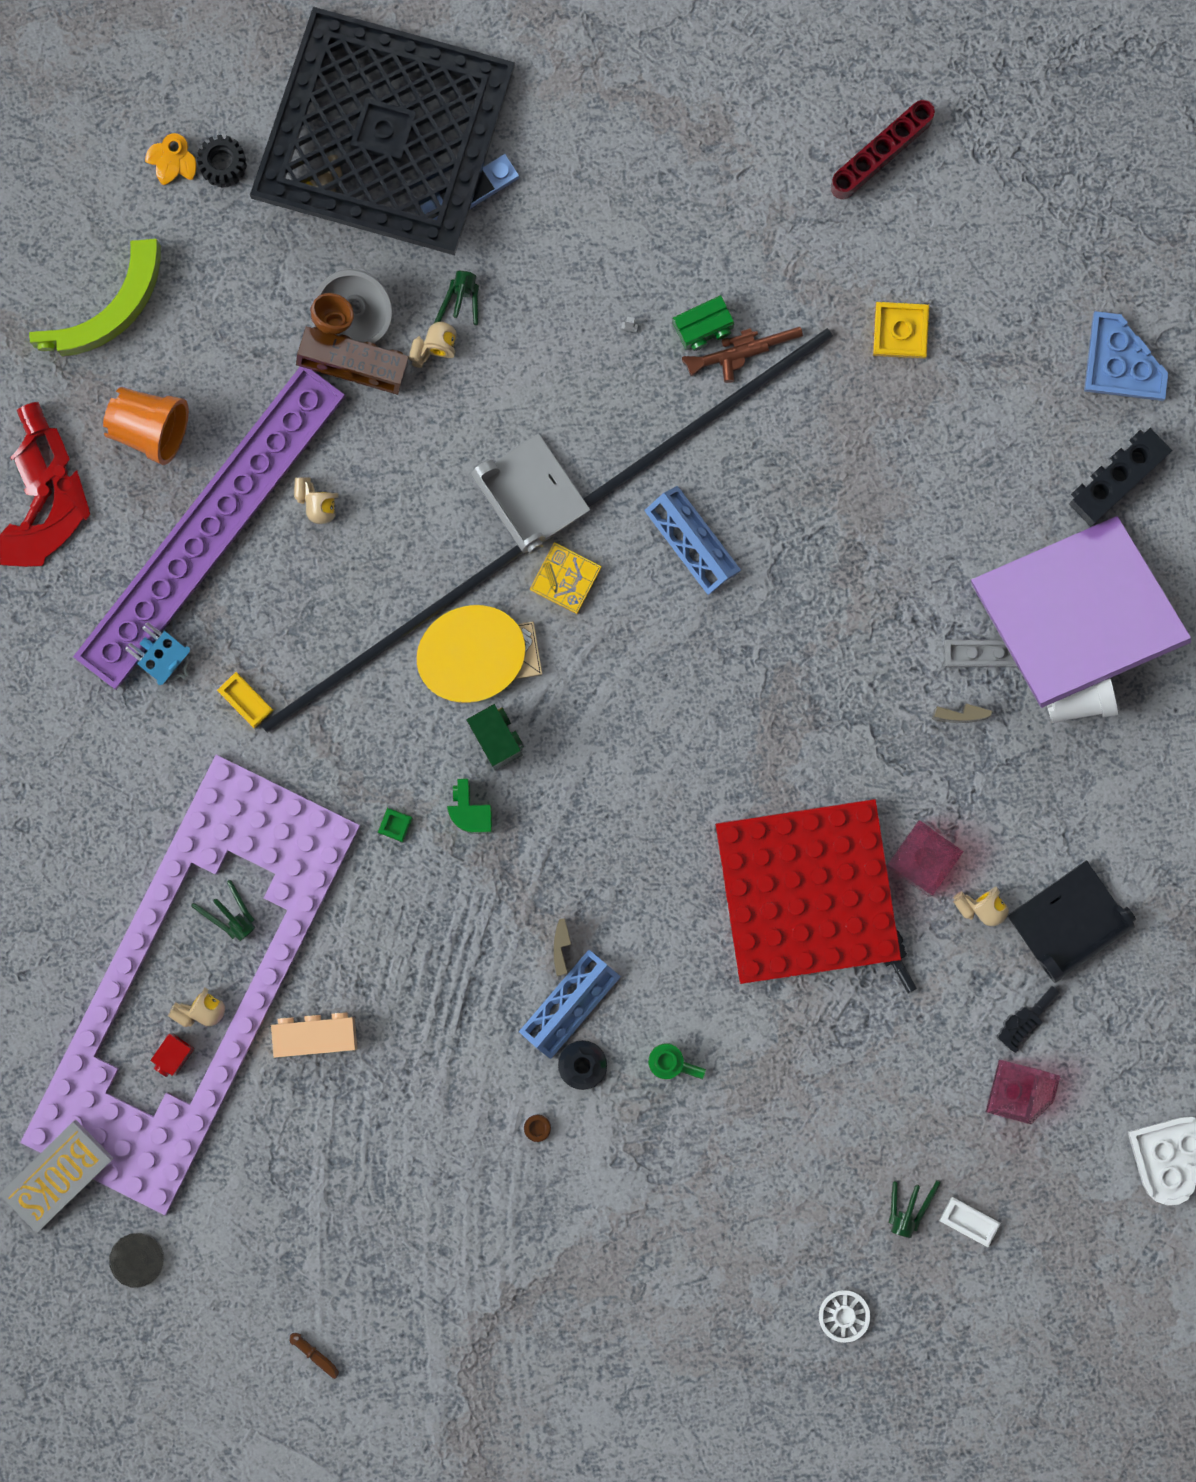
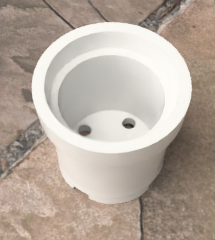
(1088, 702)

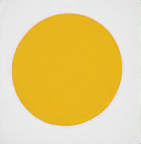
(470, 653)

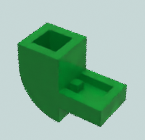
(467, 817)

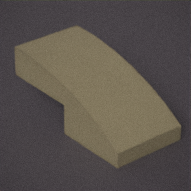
(969, 714)
(561, 940)

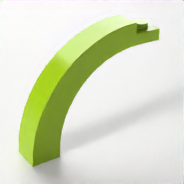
(118, 315)

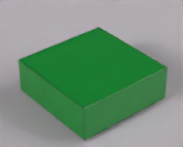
(395, 825)

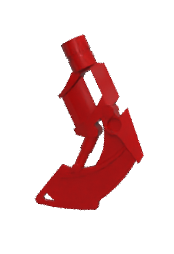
(31, 544)

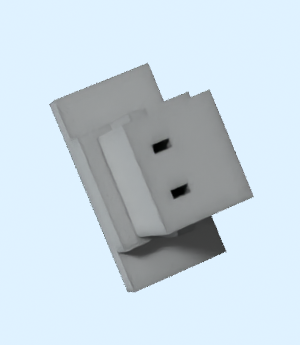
(629, 325)

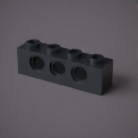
(1153, 450)

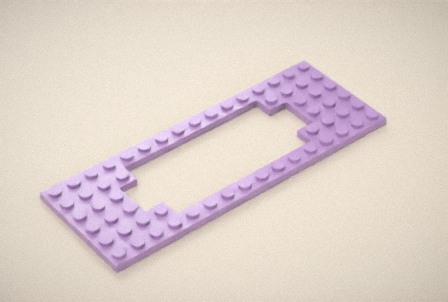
(269, 828)

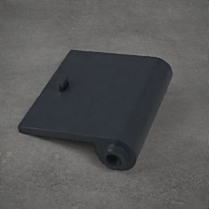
(1074, 925)

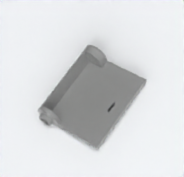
(526, 497)

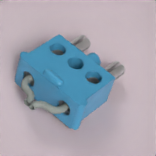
(168, 662)

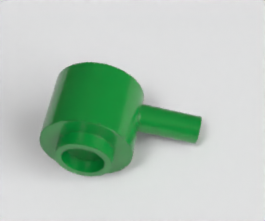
(667, 1062)

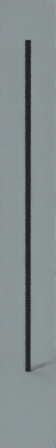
(515, 552)

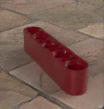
(887, 138)

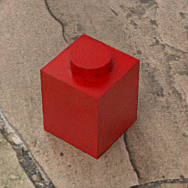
(171, 1055)

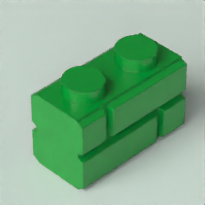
(703, 323)

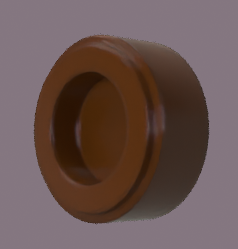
(537, 1128)

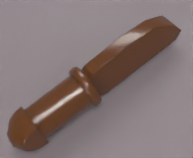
(310, 1351)

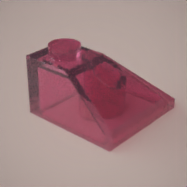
(1021, 1092)

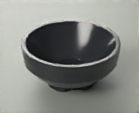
(593, 1054)

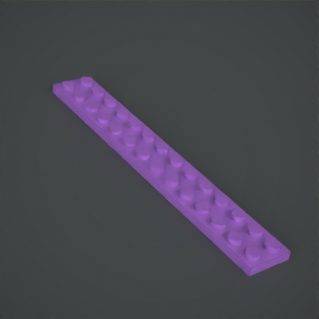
(210, 524)

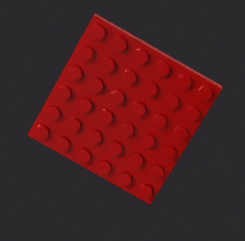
(807, 891)

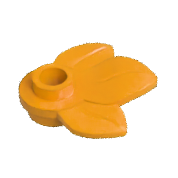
(171, 163)

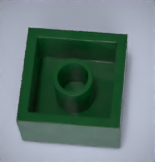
(495, 737)

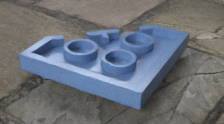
(1121, 361)

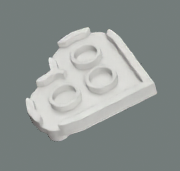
(1167, 1159)

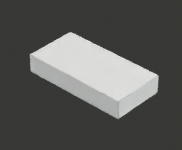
(969, 1221)

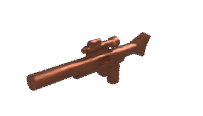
(744, 347)

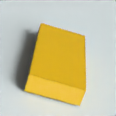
(245, 700)

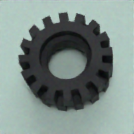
(221, 146)

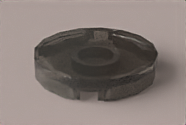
(136, 1260)

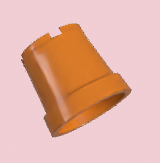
(147, 423)

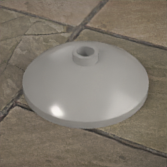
(376, 307)

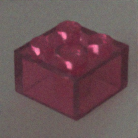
(924, 858)

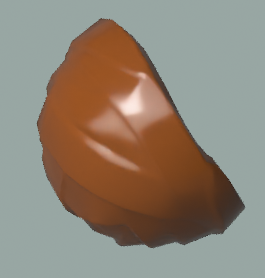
(331, 313)

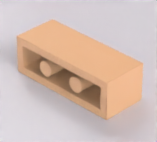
(314, 1035)

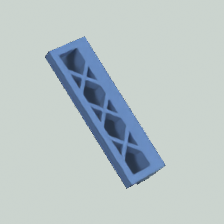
(695, 536)
(572, 1007)

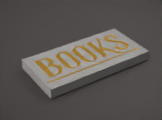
(56, 1176)

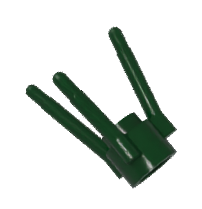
(462, 285)
(239, 925)
(904, 1222)

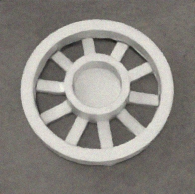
(844, 1316)

